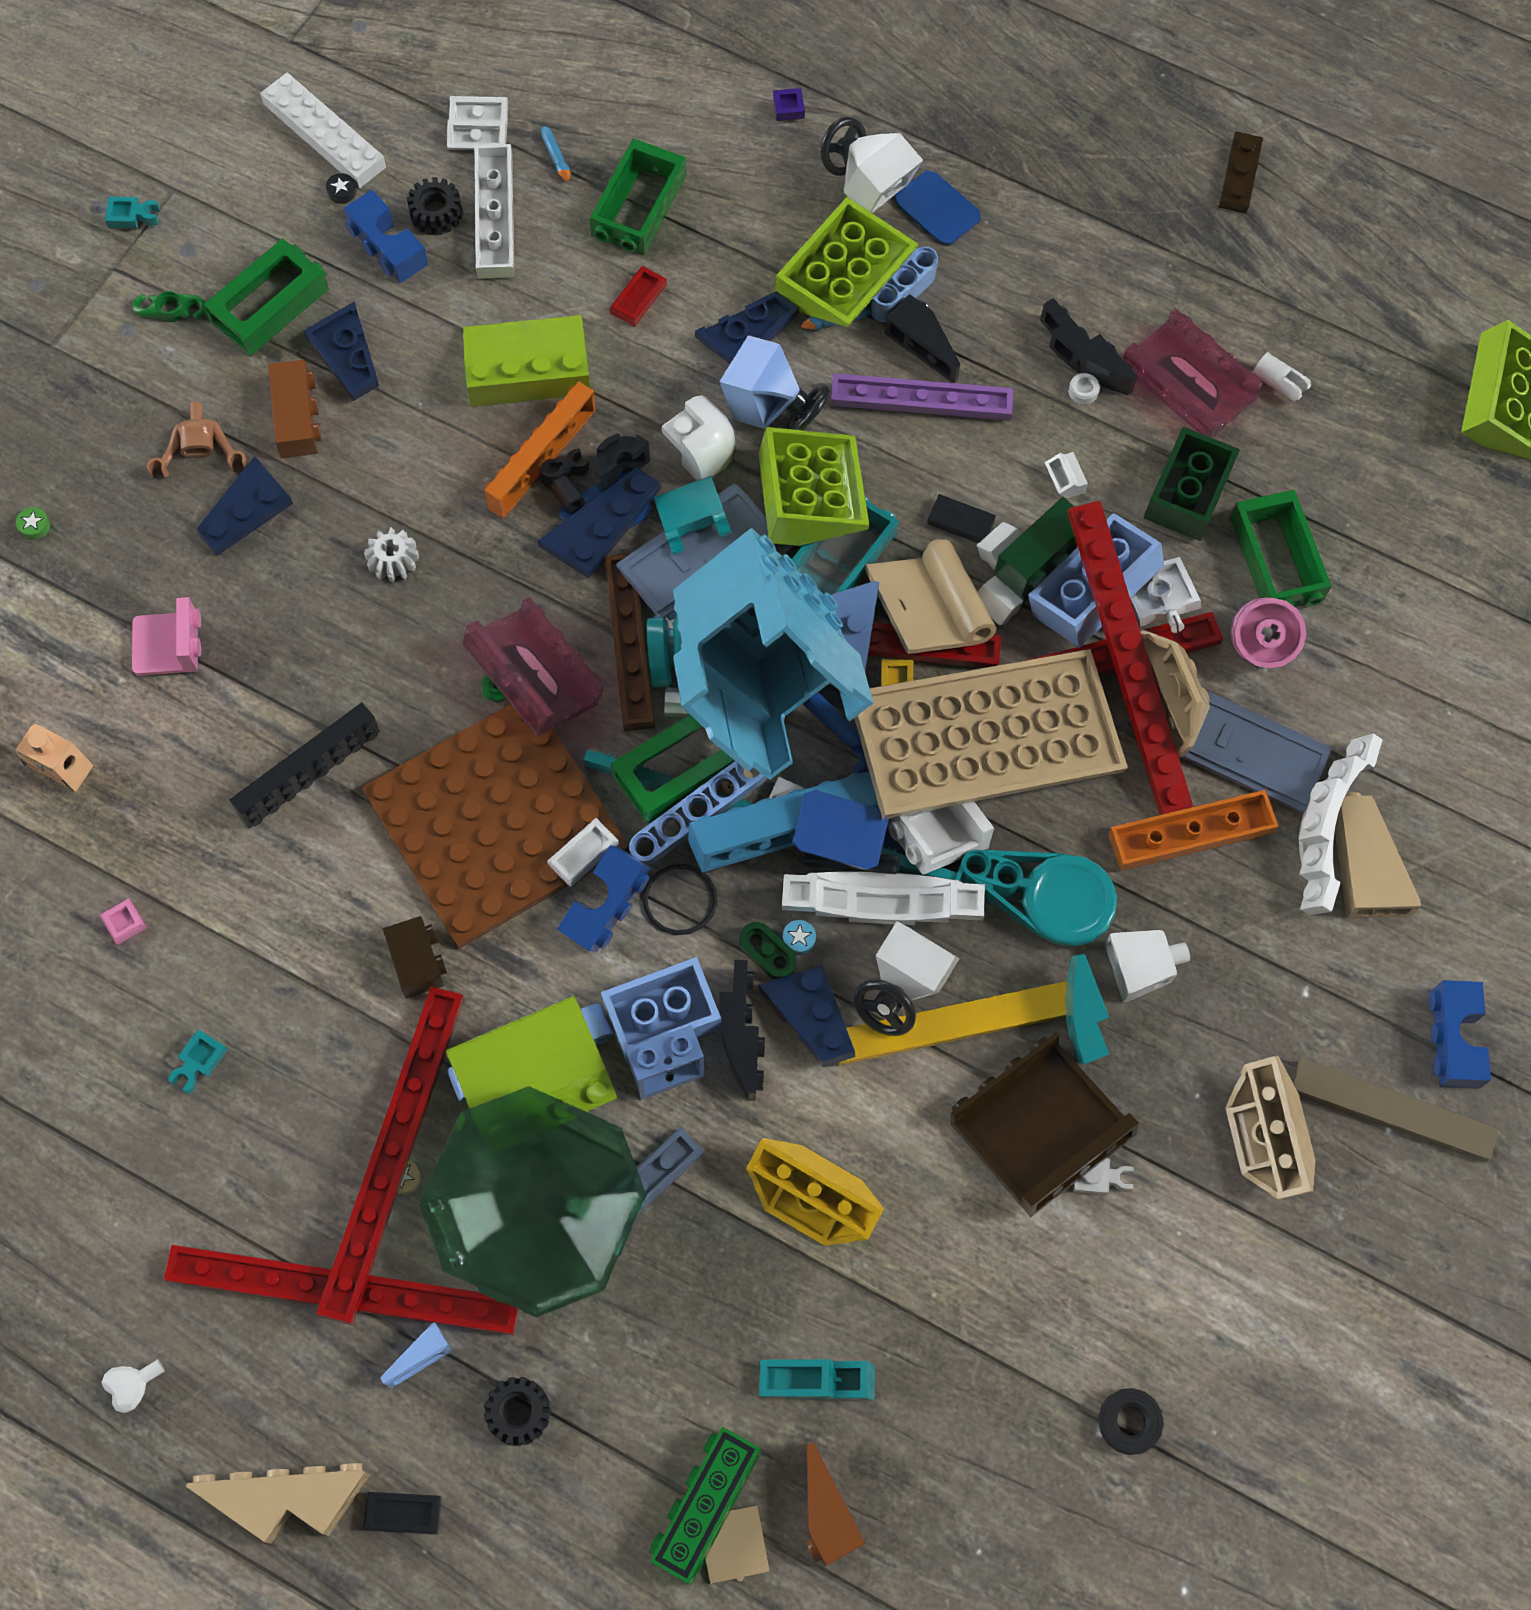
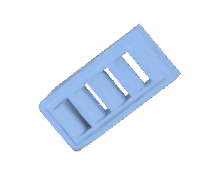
(423, 1352)

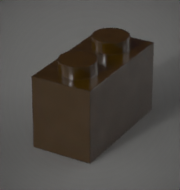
(414, 957)

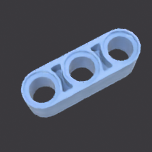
(910, 273)

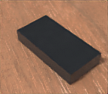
(961, 519)
(402, 1513)

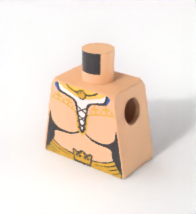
(46, 753)

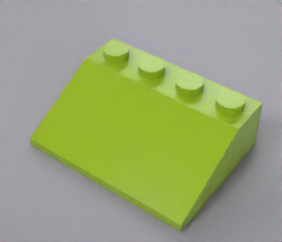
(844, 264)
(524, 360)
(1501, 391)
(811, 486)
(539, 1050)

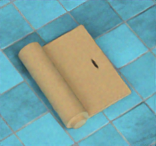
(932, 600)

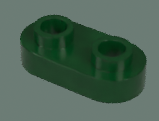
(768, 951)

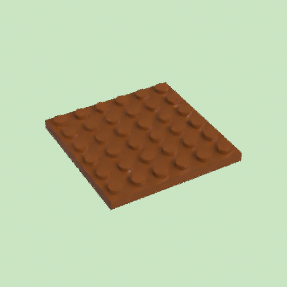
(485, 820)

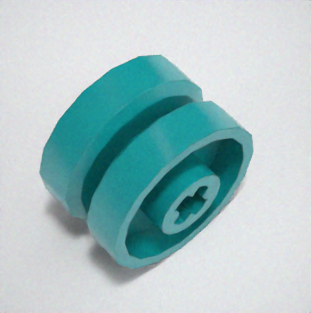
(661, 650)

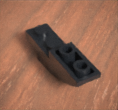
(1086, 354)
(742, 1041)

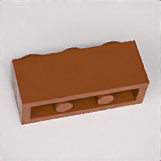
(294, 408)

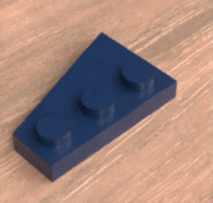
(759, 319)
(344, 350)
(243, 508)
(813, 1013)

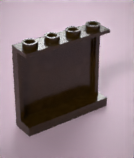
(1041, 1124)

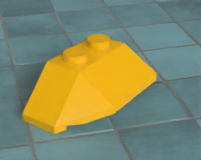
(812, 1193)

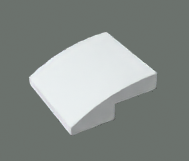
(476, 122)

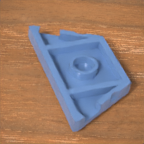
(856, 613)

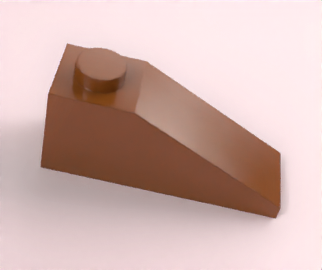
(828, 1518)

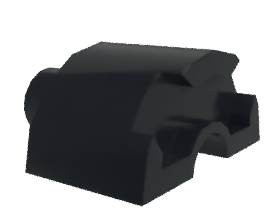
(619, 455)

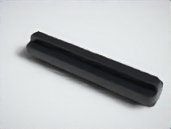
(887, 864)

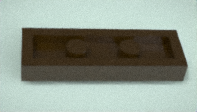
(1240, 172)

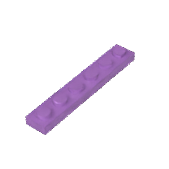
(922, 396)

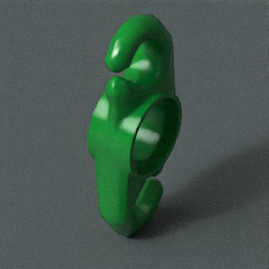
(155, 310)

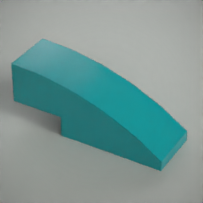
(1083, 1011)
(817, 1379)

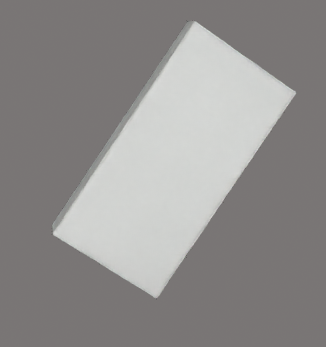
(582, 852)

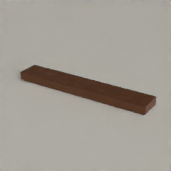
(629, 649)

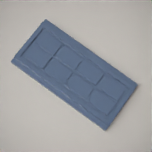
(657, 572)
(1258, 753)

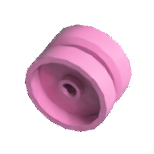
(1286, 637)

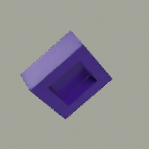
(788, 104)

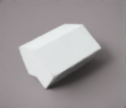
(1067, 475)
(997, 542)
(999, 600)

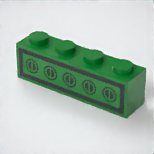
(705, 1506)

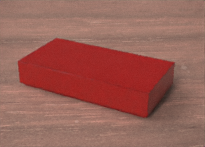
(638, 296)

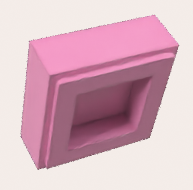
(123, 921)

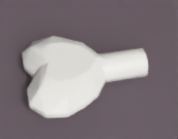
(129, 1384)

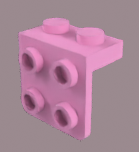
(167, 641)

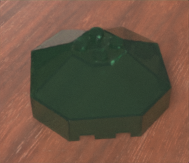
(532, 1200)

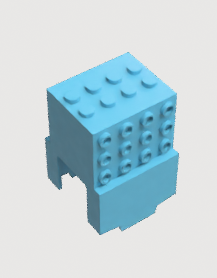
(758, 649)

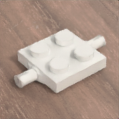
(1166, 596)

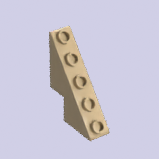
(267, 1502)

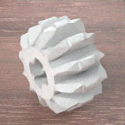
(380, 550)

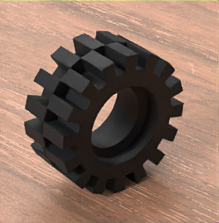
(433, 192)
(495, 1407)

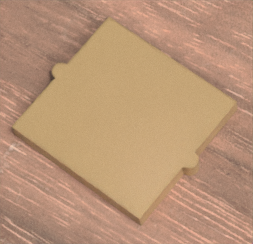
(738, 1548)

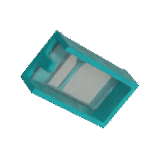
(841, 560)

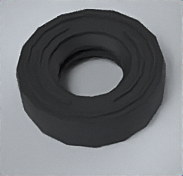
(1152, 1421)

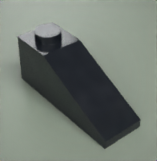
(919, 332)

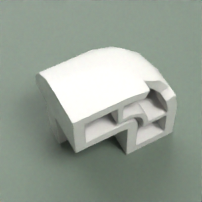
(702, 437)

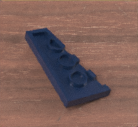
(601, 523)

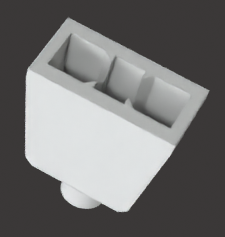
(1143, 961)

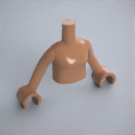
(196, 441)

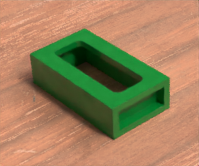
(637, 159)
(280, 310)
(1288, 512)
(655, 803)

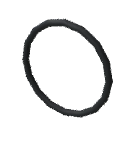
(686, 931)

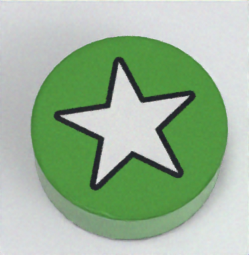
(33, 523)

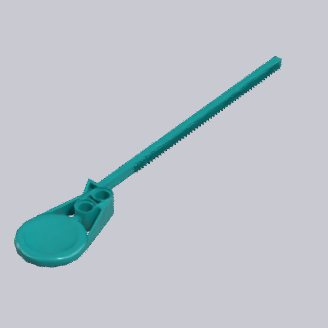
(1062, 898)

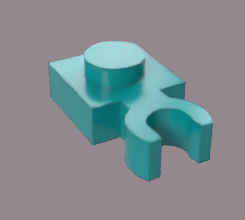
(127, 211)
(200, 1056)

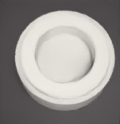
(1084, 388)

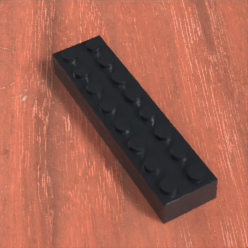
(305, 765)

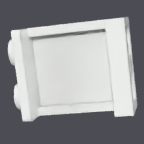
(941, 835)

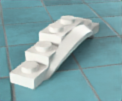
(1319, 823)
(883, 897)

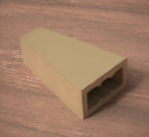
(1370, 864)

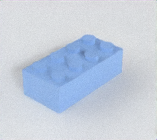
(1065, 597)

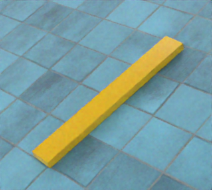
(963, 1021)

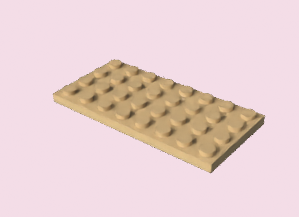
(988, 733)

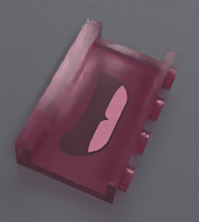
(1193, 375)
(534, 667)

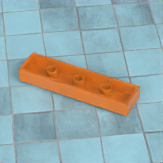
(544, 444)
(1192, 830)

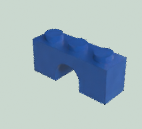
(397, 254)
(623, 878)
(1456, 1060)

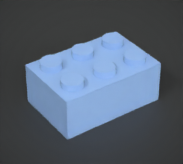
(661, 1005)

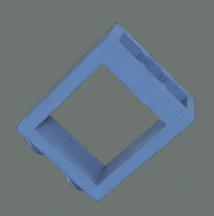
(668, 1054)

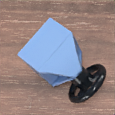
(763, 386)

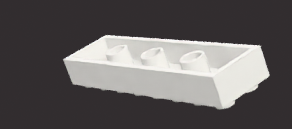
(323, 129)
(494, 211)

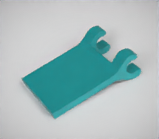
(690, 510)

